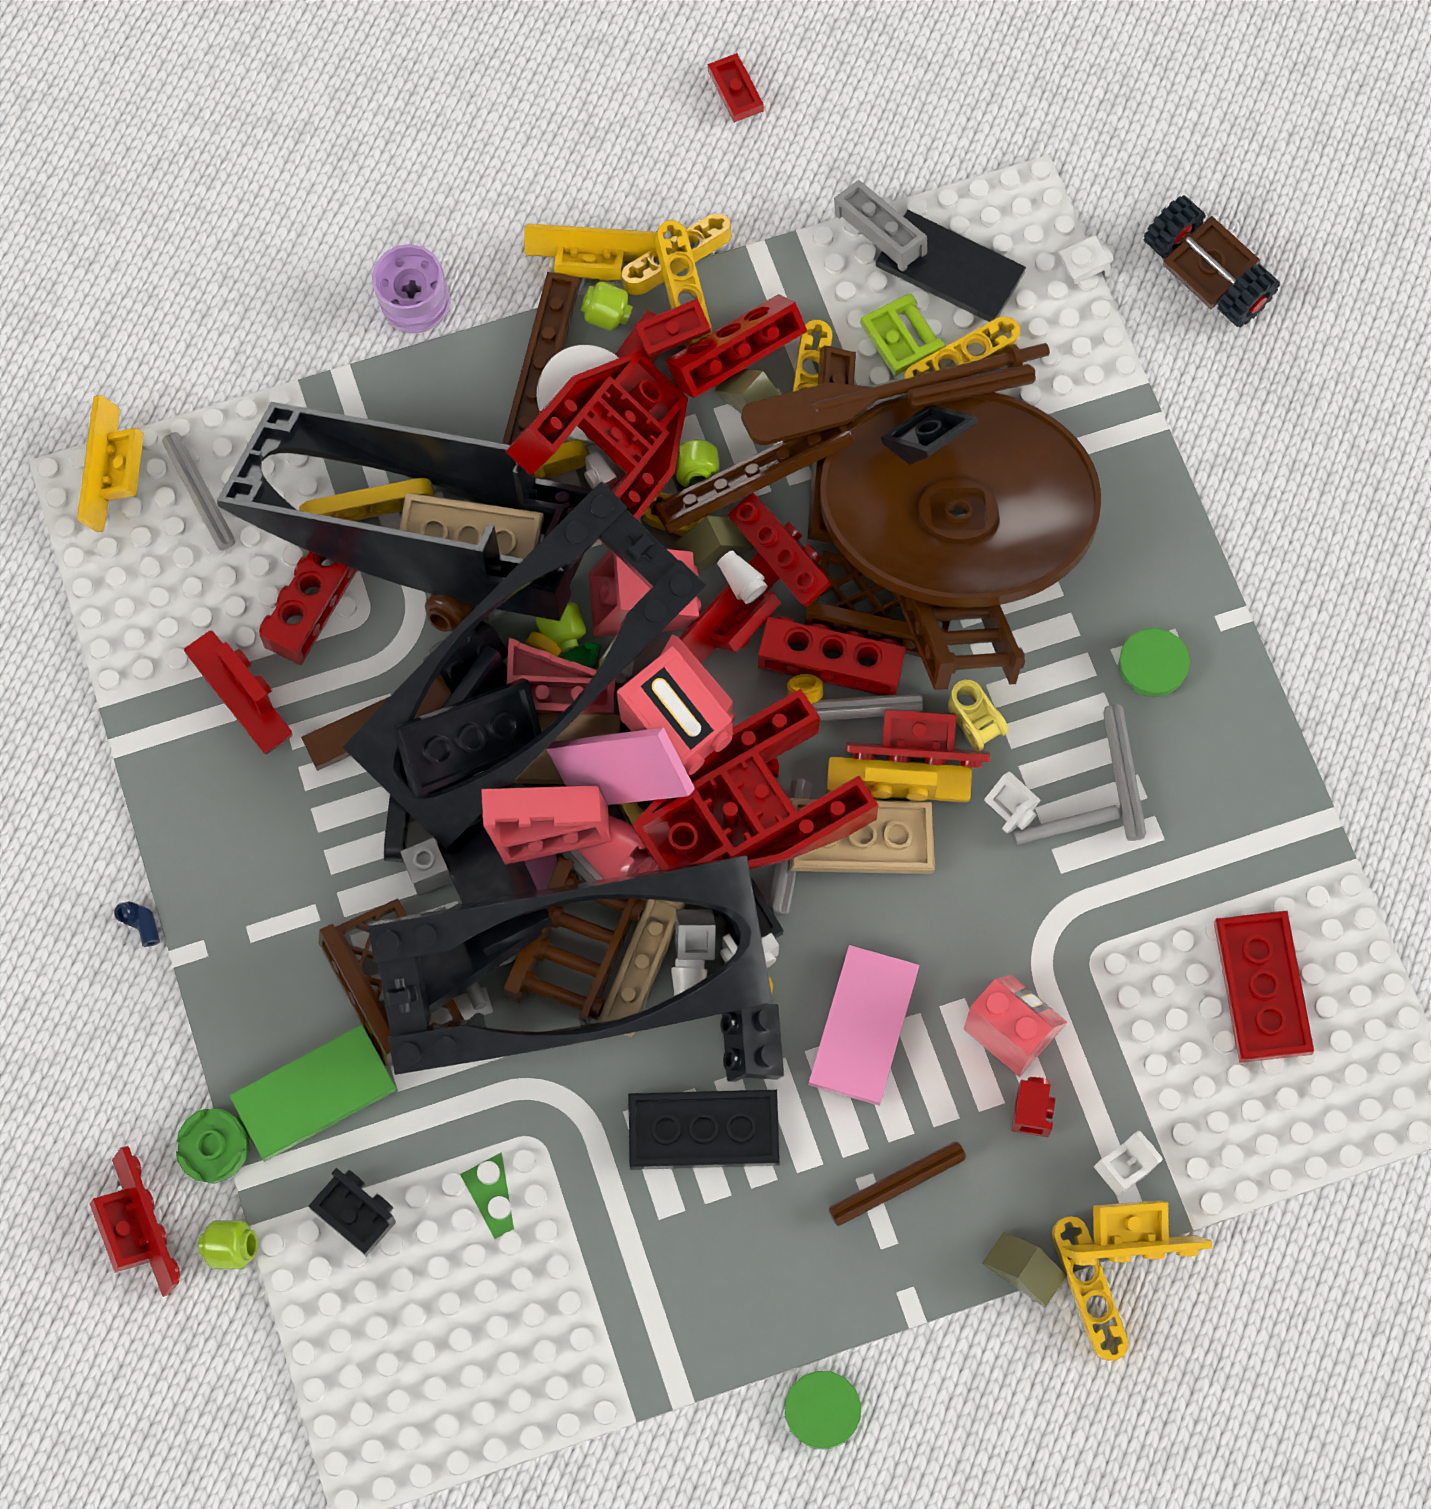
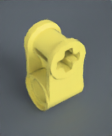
(978, 721)

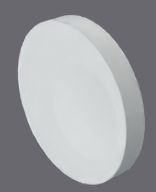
(564, 366)

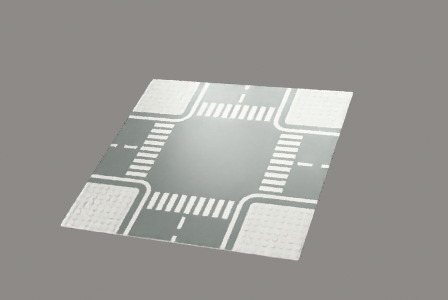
(698, 1281)

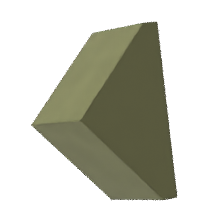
(746, 388)
(712, 540)
(1025, 1268)

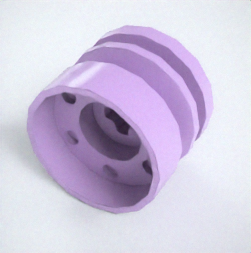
(411, 288)

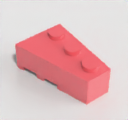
(555, 680)
(544, 820)

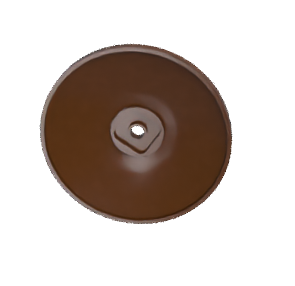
(1013, 474)

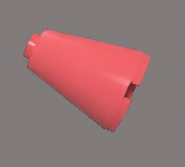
(622, 855)

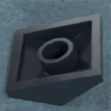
(927, 432)

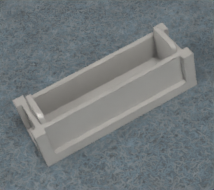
(881, 224)

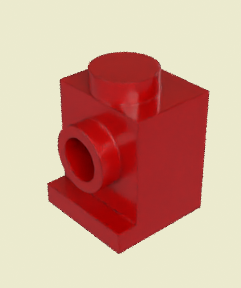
(1033, 1107)

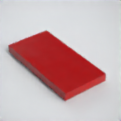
(1263, 986)

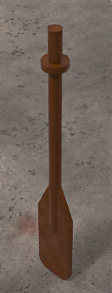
(838, 404)

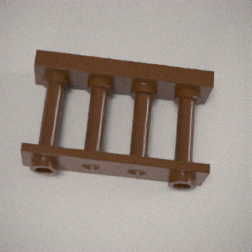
(933, 640)
(522, 978)

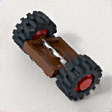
(1211, 261)

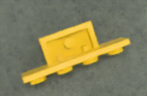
(587, 250)
(109, 464)
(903, 780)
(1133, 1230)

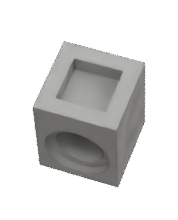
(426, 866)
(695, 934)

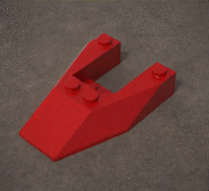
(627, 413)
(742, 806)

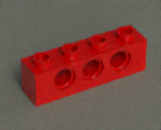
(736, 345)
(297, 639)
(843, 671)

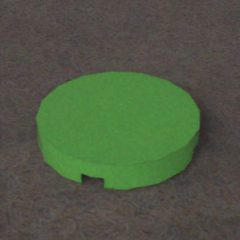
(1154, 662)
(212, 1145)
(822, 1410)

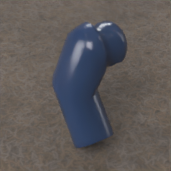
(138, 918)

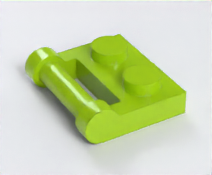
(893, 338)

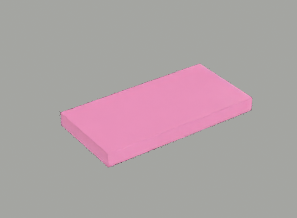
(623, 765)
(864, 1025)

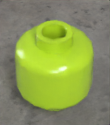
(606, 306)
(696, 462)
(566, 630)
(228, 1244)

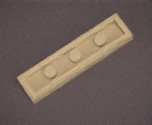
(642, 960)

